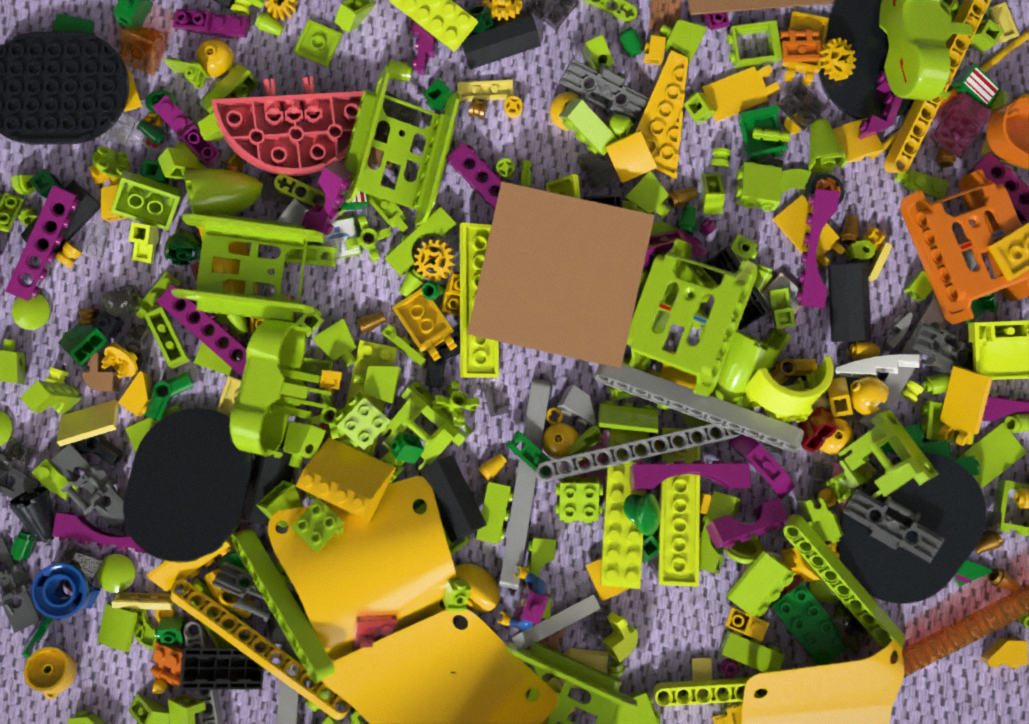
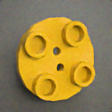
(120, 360)

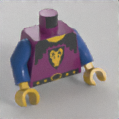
(531, 602)

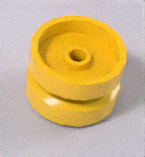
(50, 670)

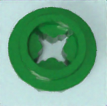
(154, 97)

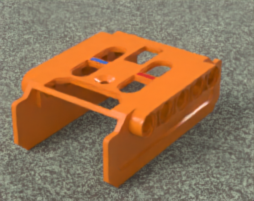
(942, 256)

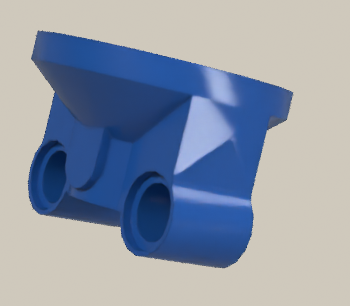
(49, 592)

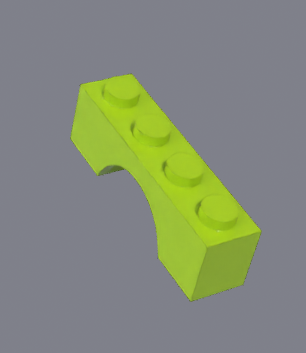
(987, 31)
(438, 225)
(47, 394)
(720, 506)
(542, 552)

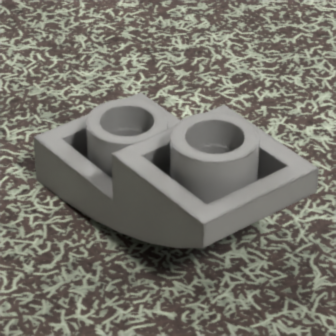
(901, 325)

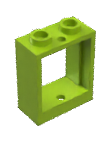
(773, 40)
(1000, 504)

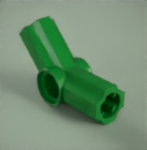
(158, 404)

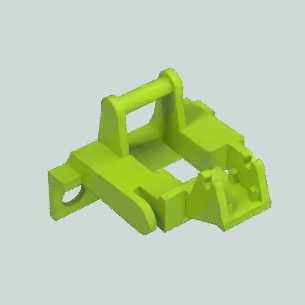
(434, 444)
(897, 475)

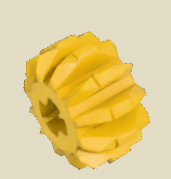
(281, 11)

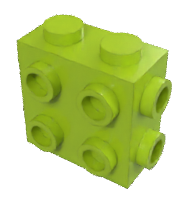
(759, 186)
(360, 421)
(579, 499)

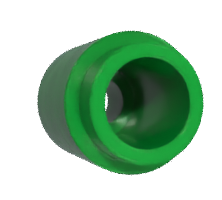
(631, 42)
(22, 546)

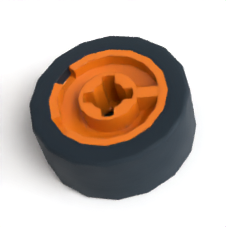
(825, 182)

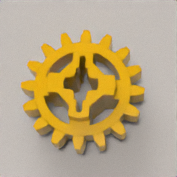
(503, 8)
(837, 59)
(426, 260)

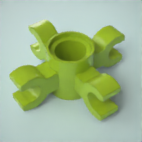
(365, 230)
(455, 403)
(323, 418)

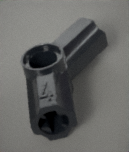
(436, 370)
(103, 449)

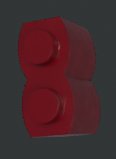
(817, 429)

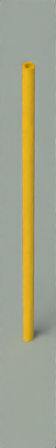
(985, 67)

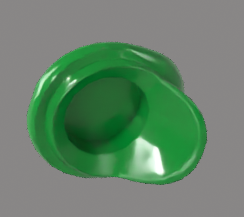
(643, 512)

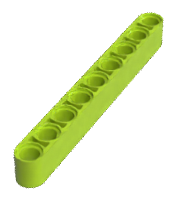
(842, 582)
(283, 605)

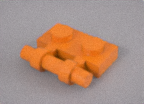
(800, 50)
(167, 657)

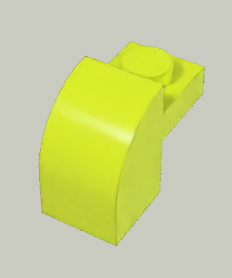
(145, 241)
(622, 640)

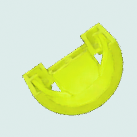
(1000, 348)
(791, 401)

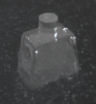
(124, 132)

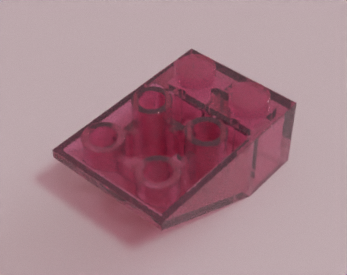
(960, 124)

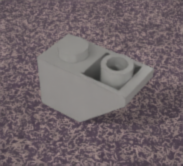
(578, 405)

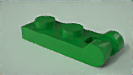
(529, 453)

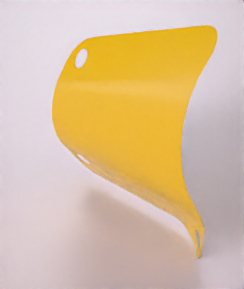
(371, 568)
(411, 679)
(828, 693)

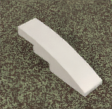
(880, 364)

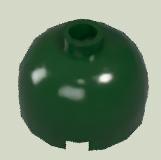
(180, 247)

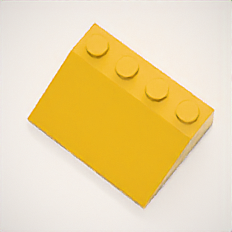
(346, 478)

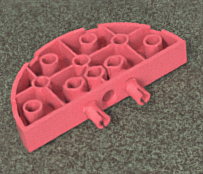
(289, 131)

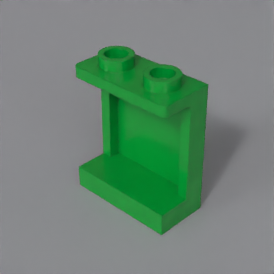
(760, 118)

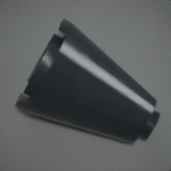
(35, 513)

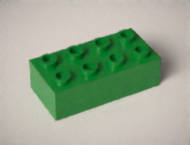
(809, 624)

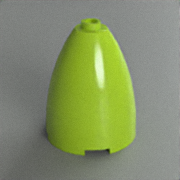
(221, 191)
(741, 364)

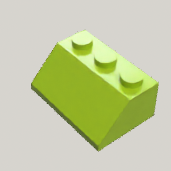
(236, 84)
(145, 200)
(627, 417)
(761, 584)

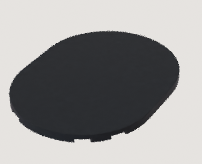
(859, 25)
(60, 88)
(186, 486)
(948, 506)

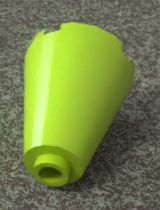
(824, 148)

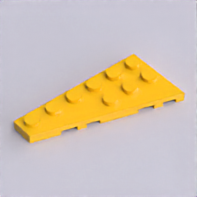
(664, 115)

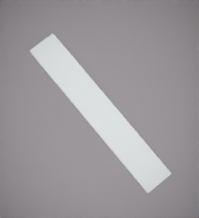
(557, 622)

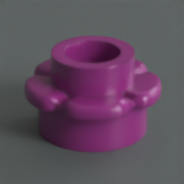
(708, 226)
(724, 668)

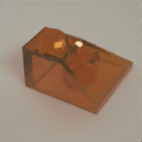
(143, 48)

